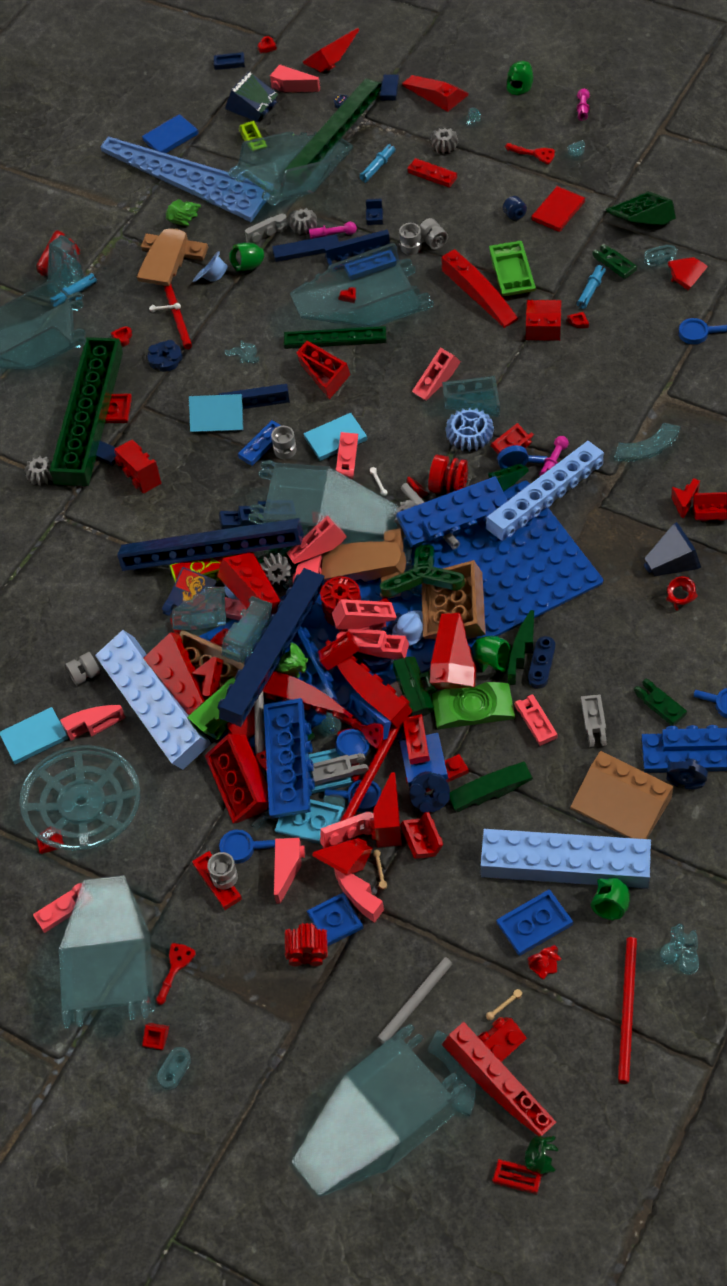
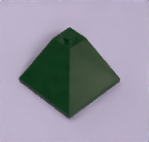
(646, 209)

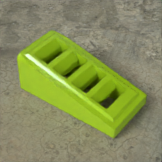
(248, 127)

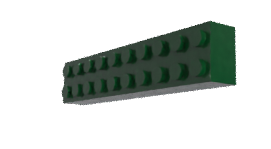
(86, 412)

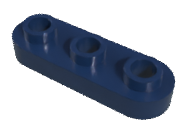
(541, 668)

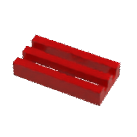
(516, 1185)

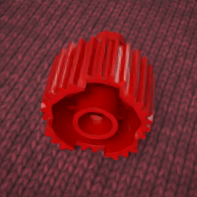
(306, 945)

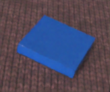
(336, 917)

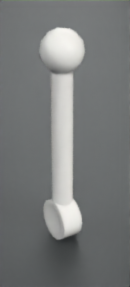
(152, 308)
(373, 471)

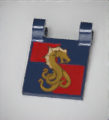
(185, 588)

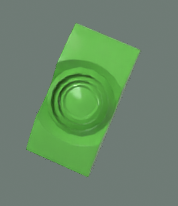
(511, 268)
(473, 706)

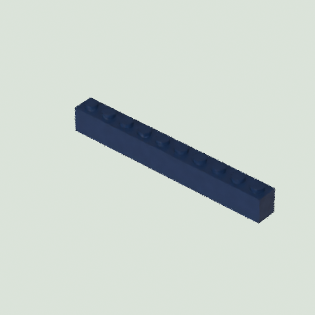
(211, 544)
(271, 647)

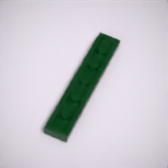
(336, 337)

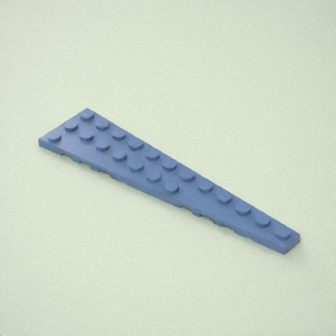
(200, 180)

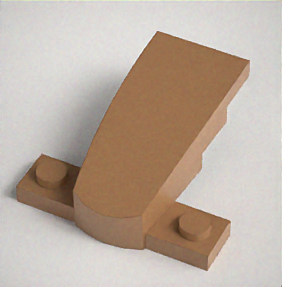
(167, 254)
(367, 559)

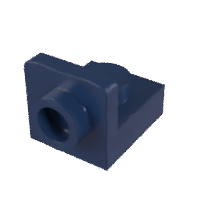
(374, 212)

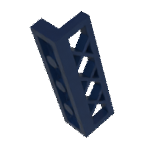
(356, 246)
(262, 396)

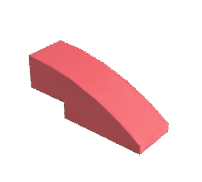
(380, 644)
(92, 720)
(360, 895)

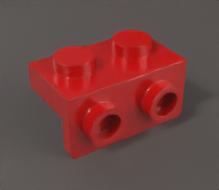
(512, 437)
(710, 506)
(422, 836)
(503, 1037)

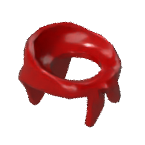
(687, 585)
(544, 961)

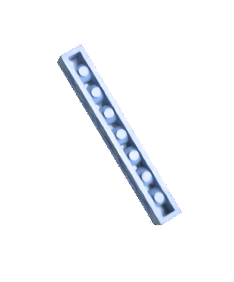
(544, 491)

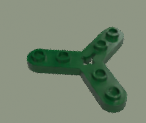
(422, 573)

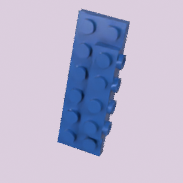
(451, 512)
(315, 673)
(676, 745)
(288, 758)

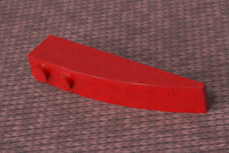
(477, 287)

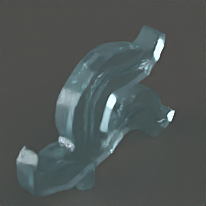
(248, 356)

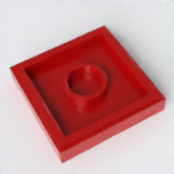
(119, 408)

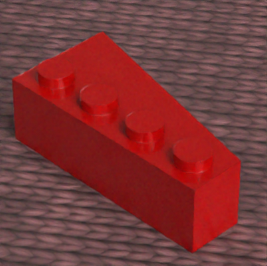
(247, 579)
(174, 669)

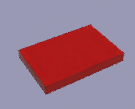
(558, 209)

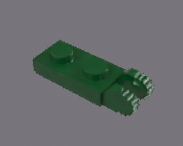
(615, 261)
(660, 702)

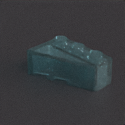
(64, 262)
(472, 393)
(201, 611)
(243, 635)

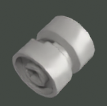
(433, 234)
(410, 238)
(283, 442)
(89, 666)
(222, 870)

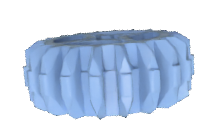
(469, 425)

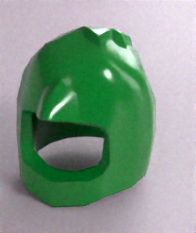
(522, 72)
(251, 256)
(492, 652)
(611, 899)

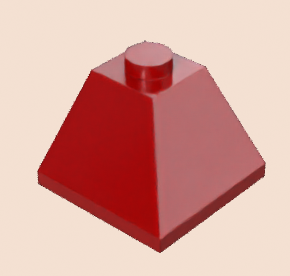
(346, 856)

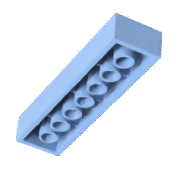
(152, 700)
(565, 857)

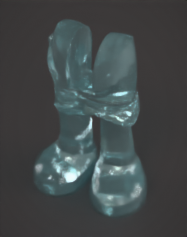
(681, 941)

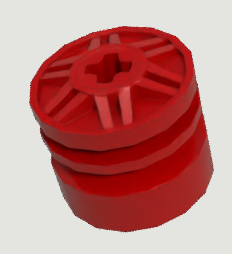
(447, 475)
(335, 590)

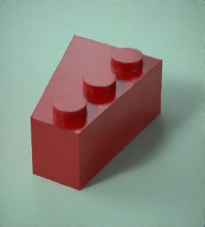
(323, 368)
(137, 466)

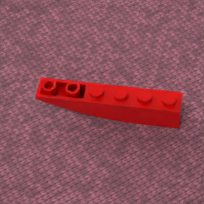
(288, 688)
(374, 692)
(496, 1079)

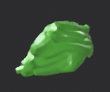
(181, 212)
(292, 662)

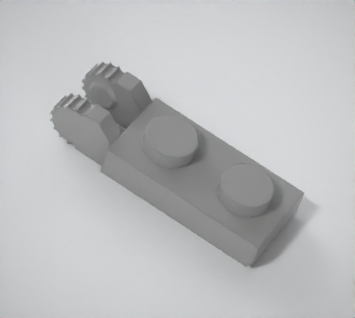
(266, 228)
(594, 718)
(338, 768)

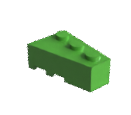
(207, 715)

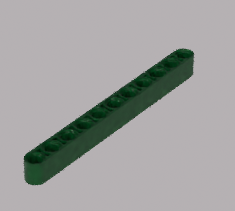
(338, 124)

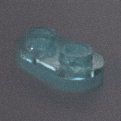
(660, 254)
(173, 1068)

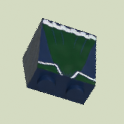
(251, 98)

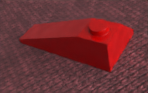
(330, 54)
(437, 92)
(451, 658)

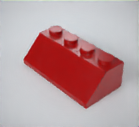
(238, 777)

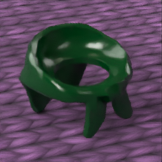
(536, 1160)

